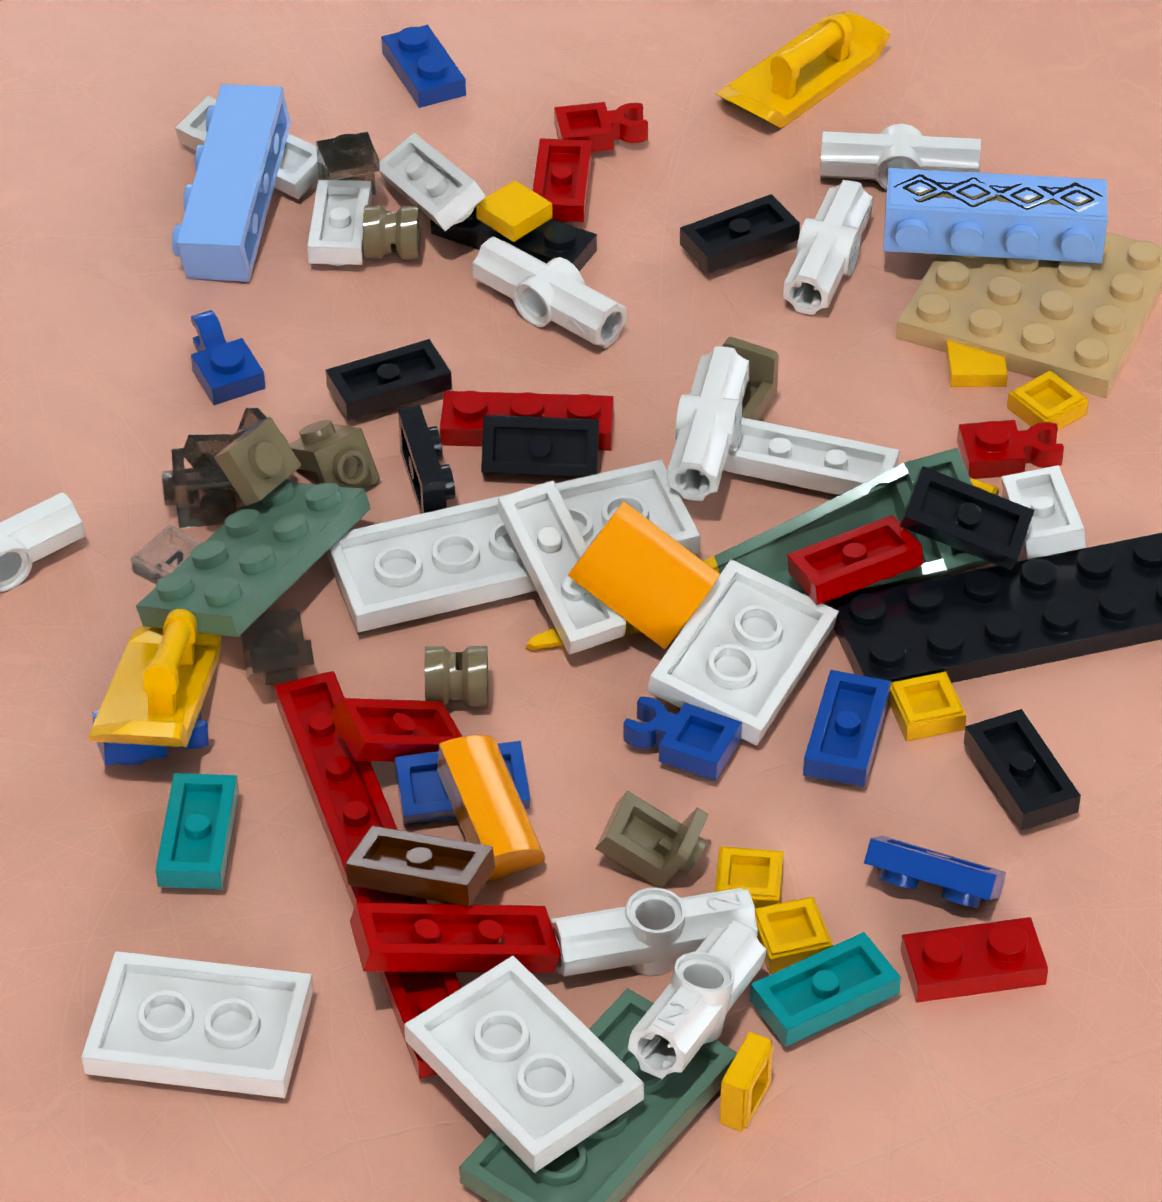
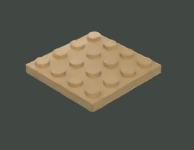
(1041, 312)

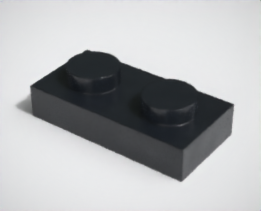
(739, 233)
(388, 379)
(540, 446)
(421, 455)
(967, 518)
(1022, 769)

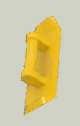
(808, 68)
(159, 684)

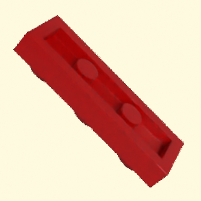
(465, 410)
(452, 937)

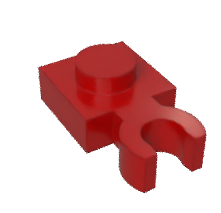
(601, 126)
(1001, 450)

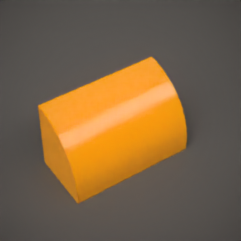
(644, 575)
(488, 803)

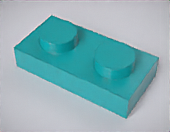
(197, 831)
(824, 989)

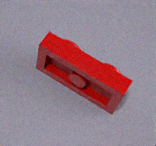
(564, 176)
(854, 559)
(392, 727)
(974, 959)

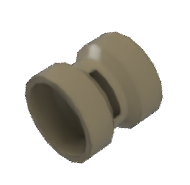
(391, 232)
(457, 675)

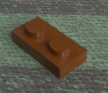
(420, 866)

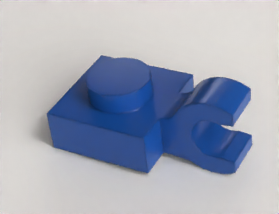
(223, 367)

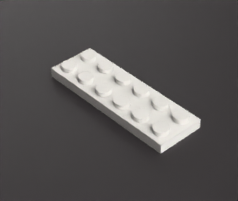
(466, 555)

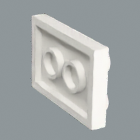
(743, 649)
(198, 1024)
(524, 1063)

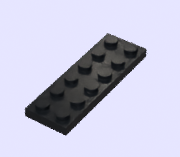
(1006, 617)

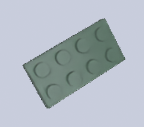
(255, 557)
(621, 1151)

